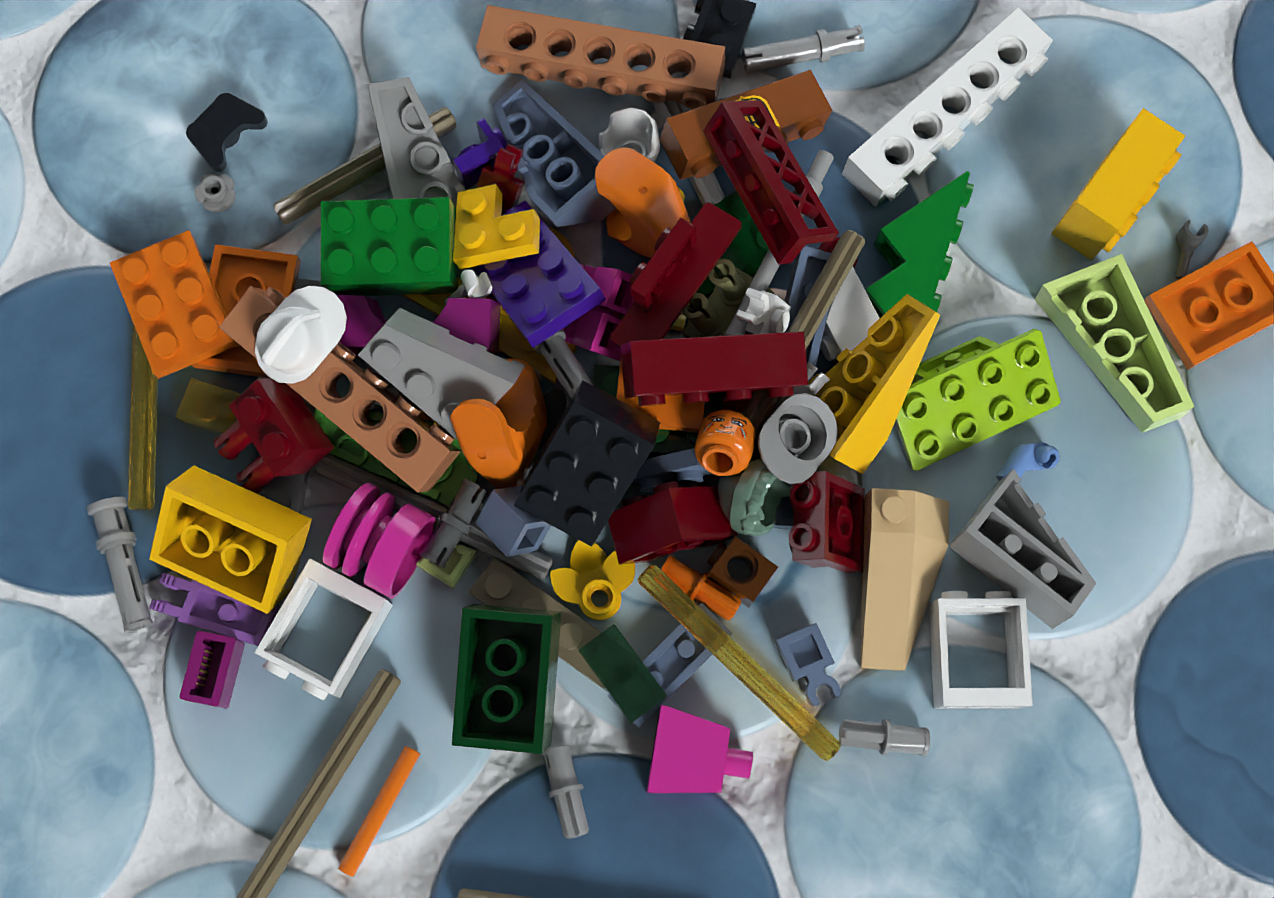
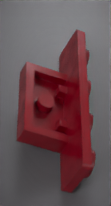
(675, 273)

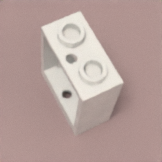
(291, 610)
(1019, 689)

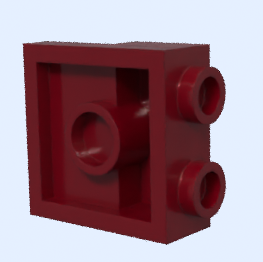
(828, 523)

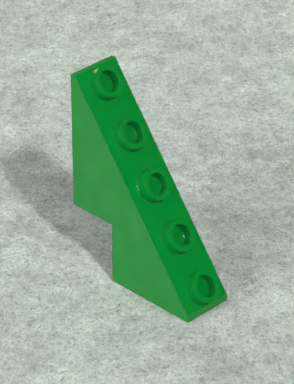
(918, 247)

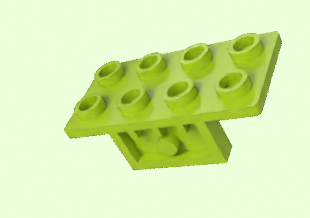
(974, 395)

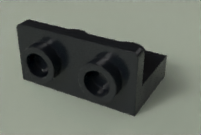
(723, 25)

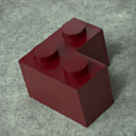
(668, 522)

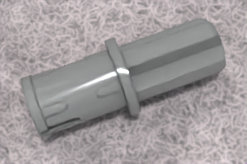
(884, 737)
(566, 791)

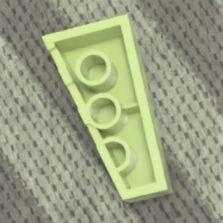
(1118, 340)

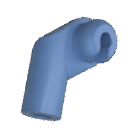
(1030, 458)

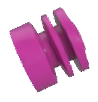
(371, 536)

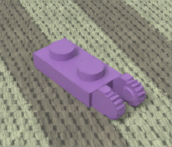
(215, 611)

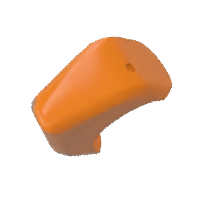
(643, 198)
(503, 436)

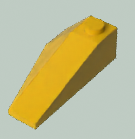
(874, 380)

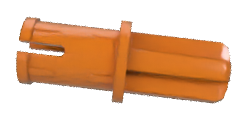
(702, 589)

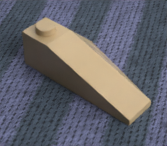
(902, 558)

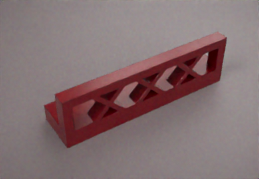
(759, 179)

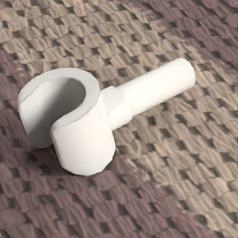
(472, 286)

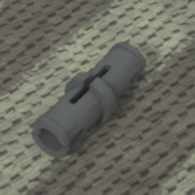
(453, 523)

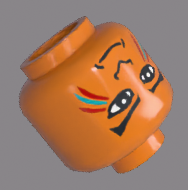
(725, 443)

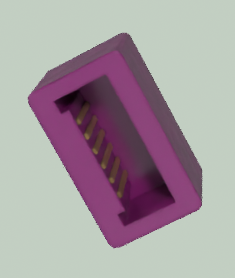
(212, 669)

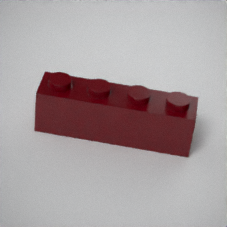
(714, 365)

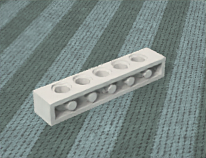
(1013, 39)

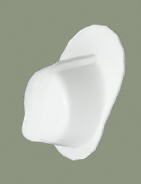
(300, 334)

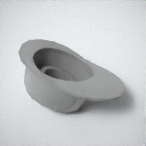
(797, 438)

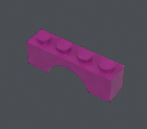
(466, 319)

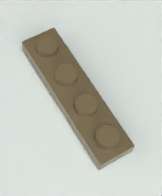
(505, 587)

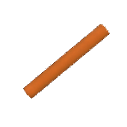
(379, 811)

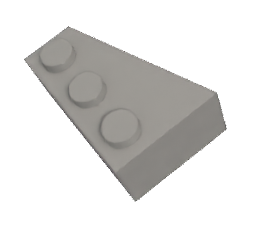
(437, 367)
(1022, 553)

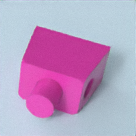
(693, 755)

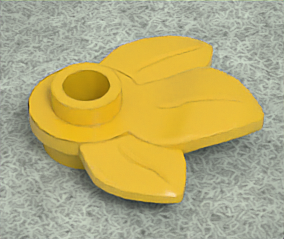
(592, 573)

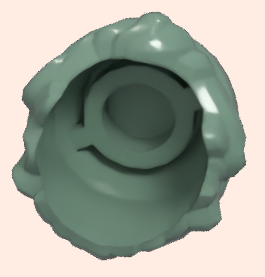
(751, 499)

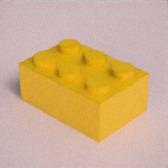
(1120, 186)
(229, 538)

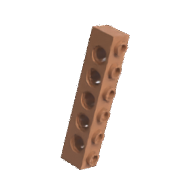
(624, 48)
(351, 413)

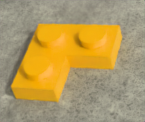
(485, 235)

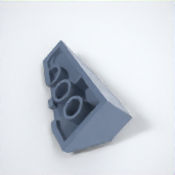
(556, 158)

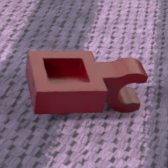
(503, 176)

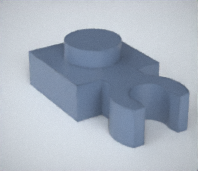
(807, 656)

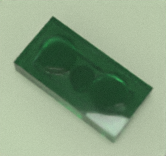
(622, 673)

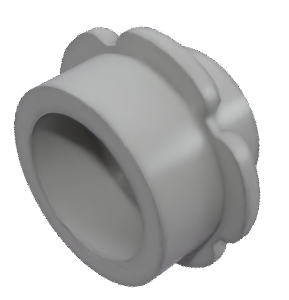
(216, 202)

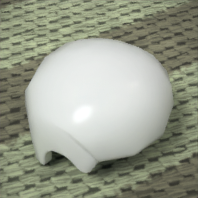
(632, 130)

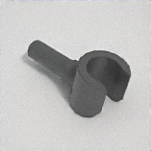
(1188, 243)

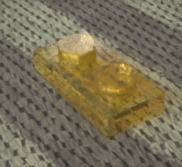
(207, 406)

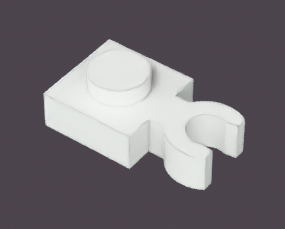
(765, 313)

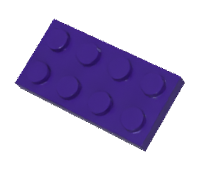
(543, 288)

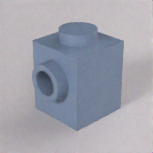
(508, 526)

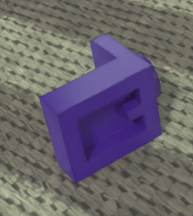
(476, 157)

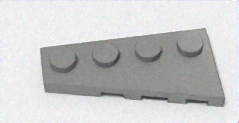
(410, 148)

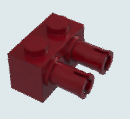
(280, 429)

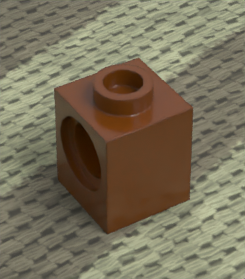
(760, 570)

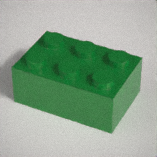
(388, 246)

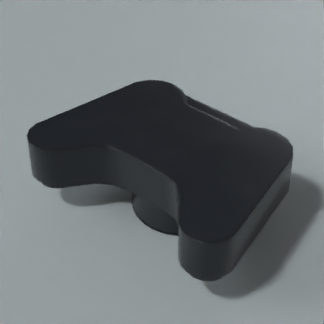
(221, 128)

